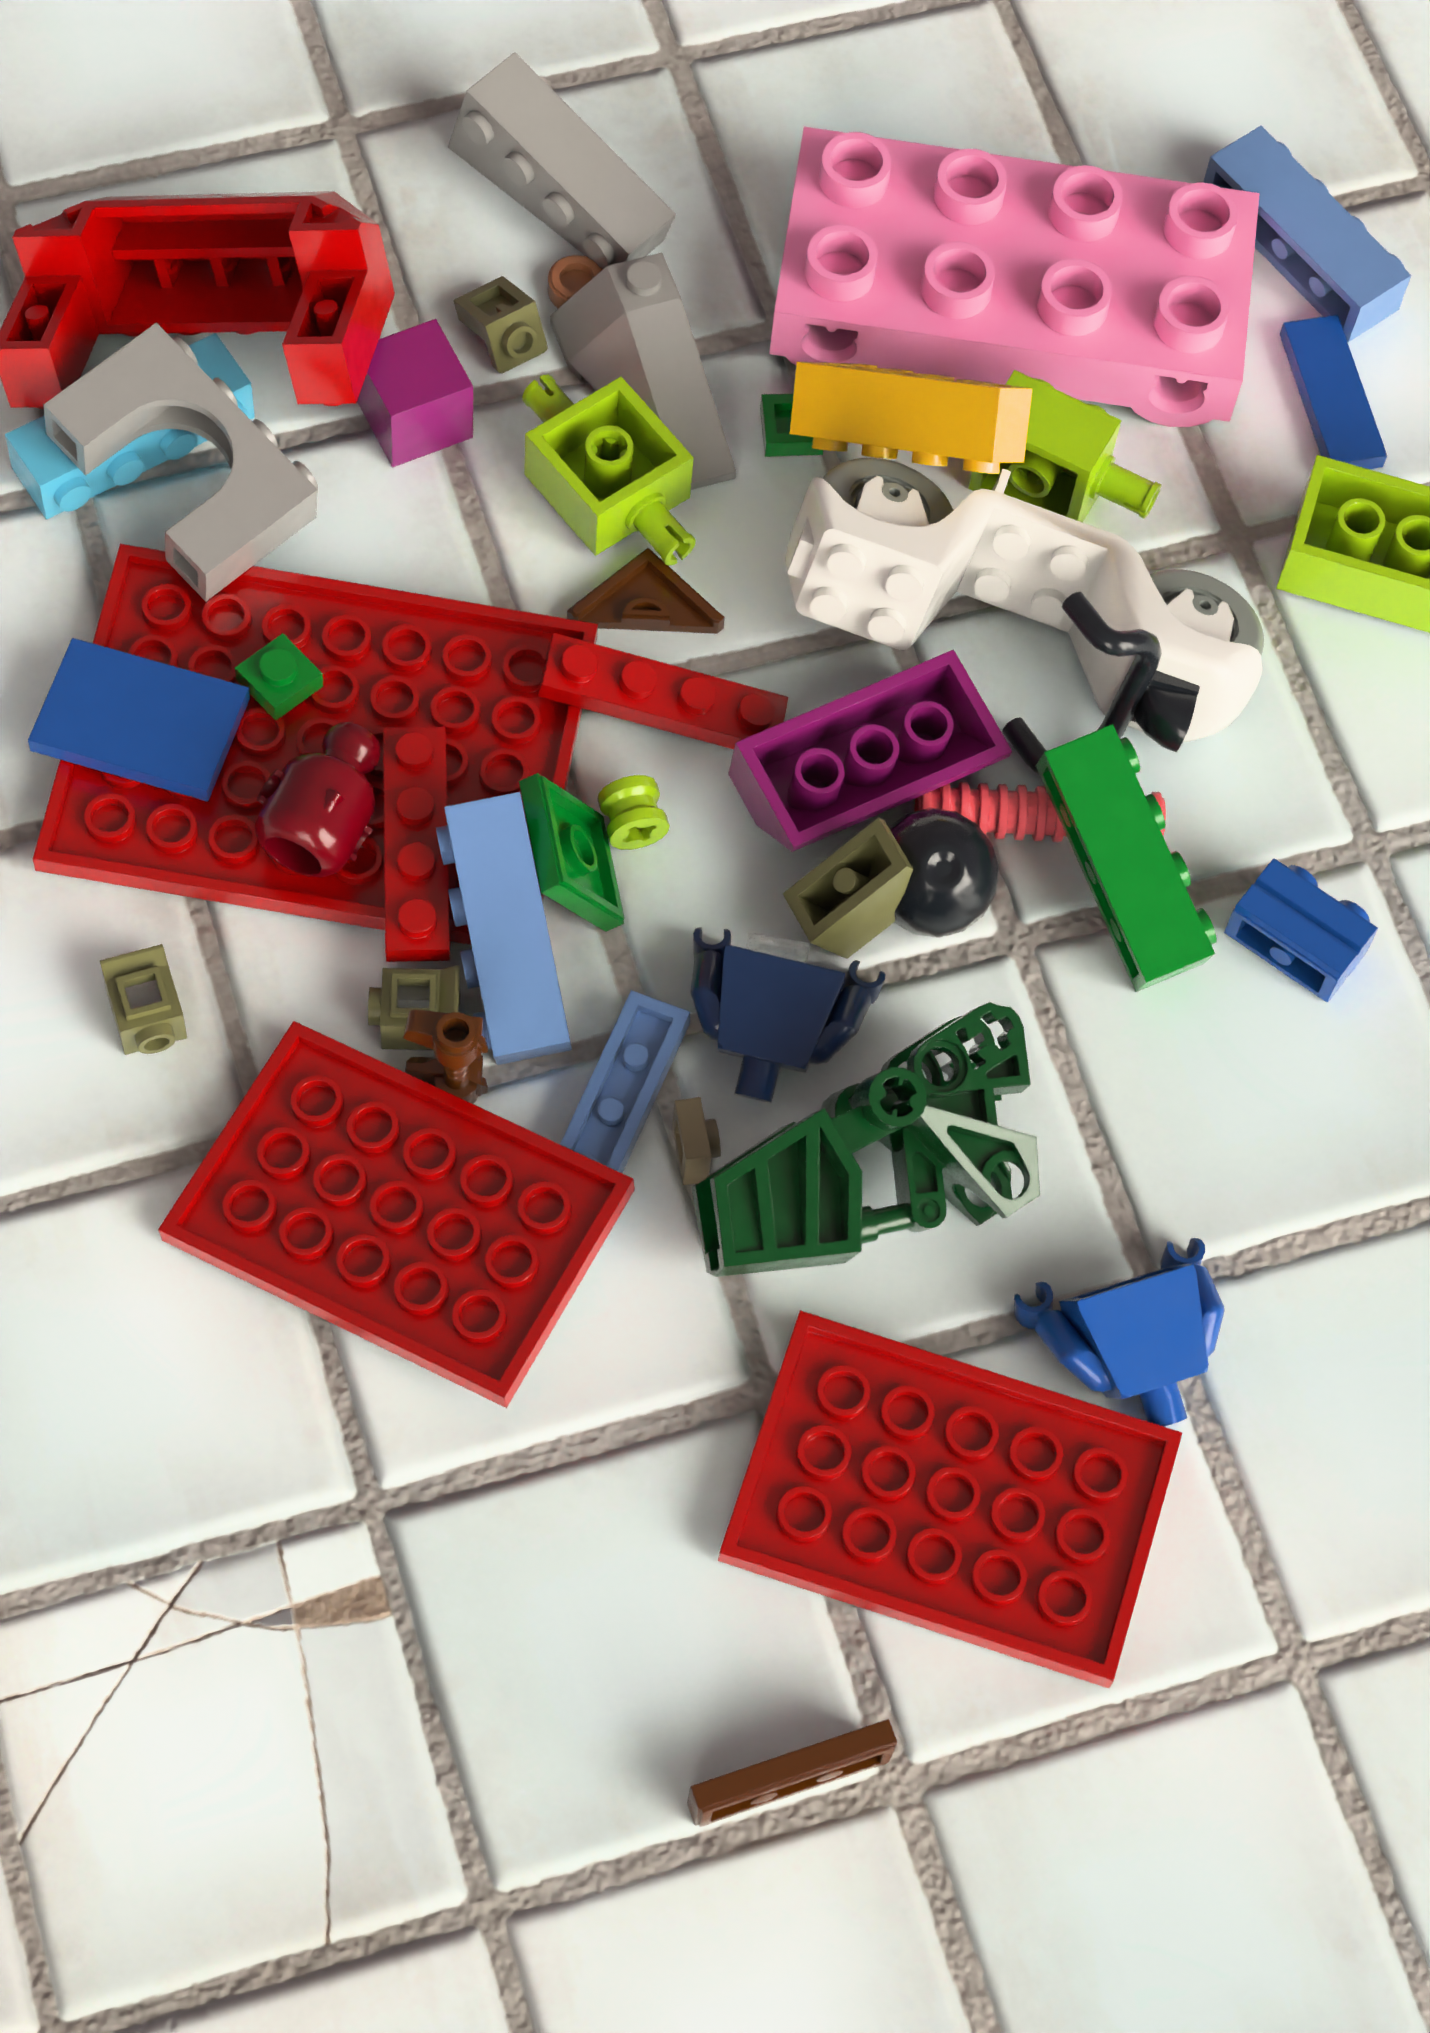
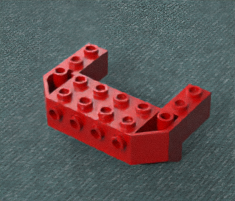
(200, 268)

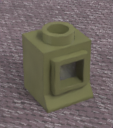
(406, 991)
(143, 1000)

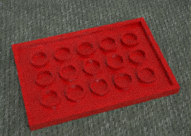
(398, 1212)
(952, 1498)

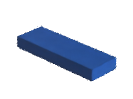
(1332, 391)

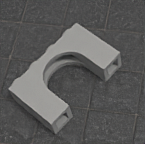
(159, 387)

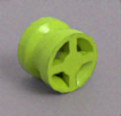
(633, 812)

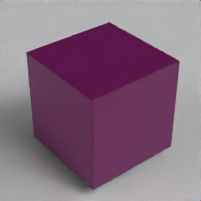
(417, 394)

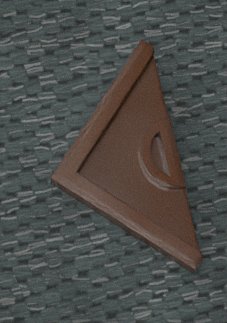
(647, 598)

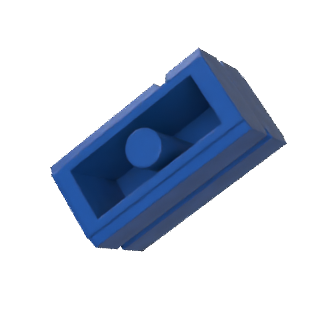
(1301, 928)

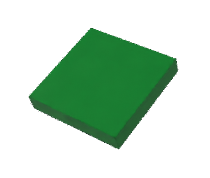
(571, 853)

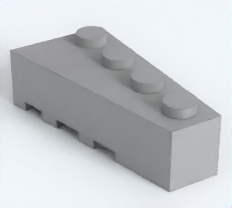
(557, 166)

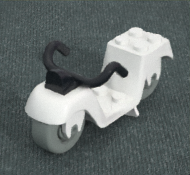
(1159, 649)

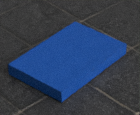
(139, 719)

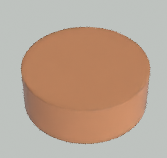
(569, 276)

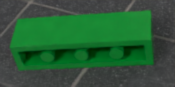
(1126, 857)

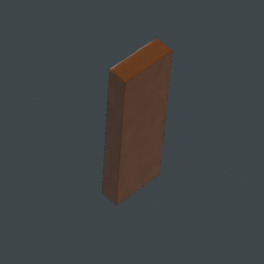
(791, 1773)

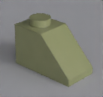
(844, 899)

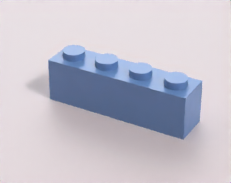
(1312, 235)
(506, 928)

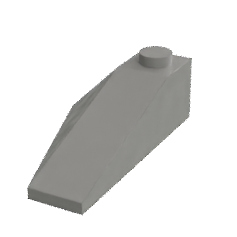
(637, 328)

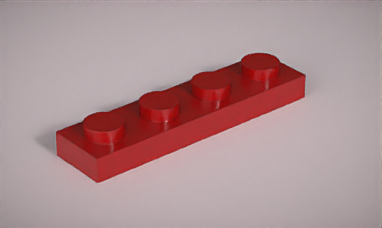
(656, 693)
(412, 857)

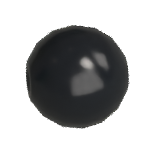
(951, 872)

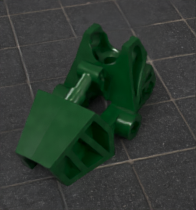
(800, 1188)

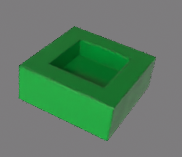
(776, 422)
(279, 676)

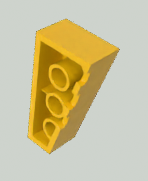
(910, 413)

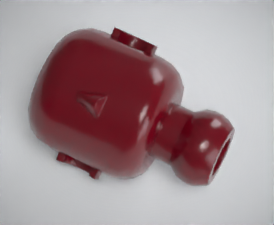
(320, 804)

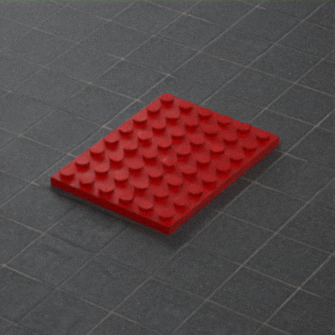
(383, 665)

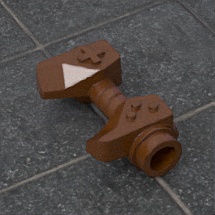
(457, 1052)

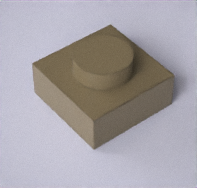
(694, 1139)

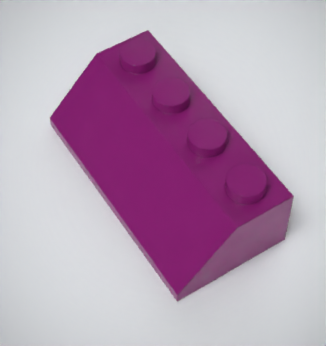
(866, 752)

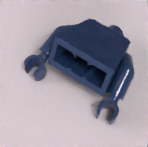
(775, 1010)

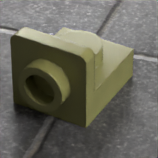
(505, 321)

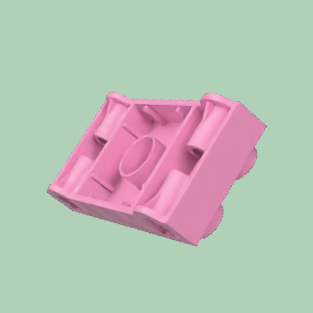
(1020, 266)

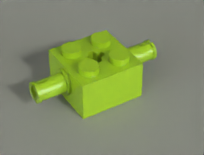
(1069, 458)
(609, 467)

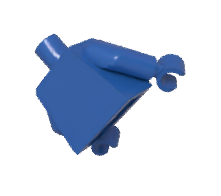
(1136, 1332)

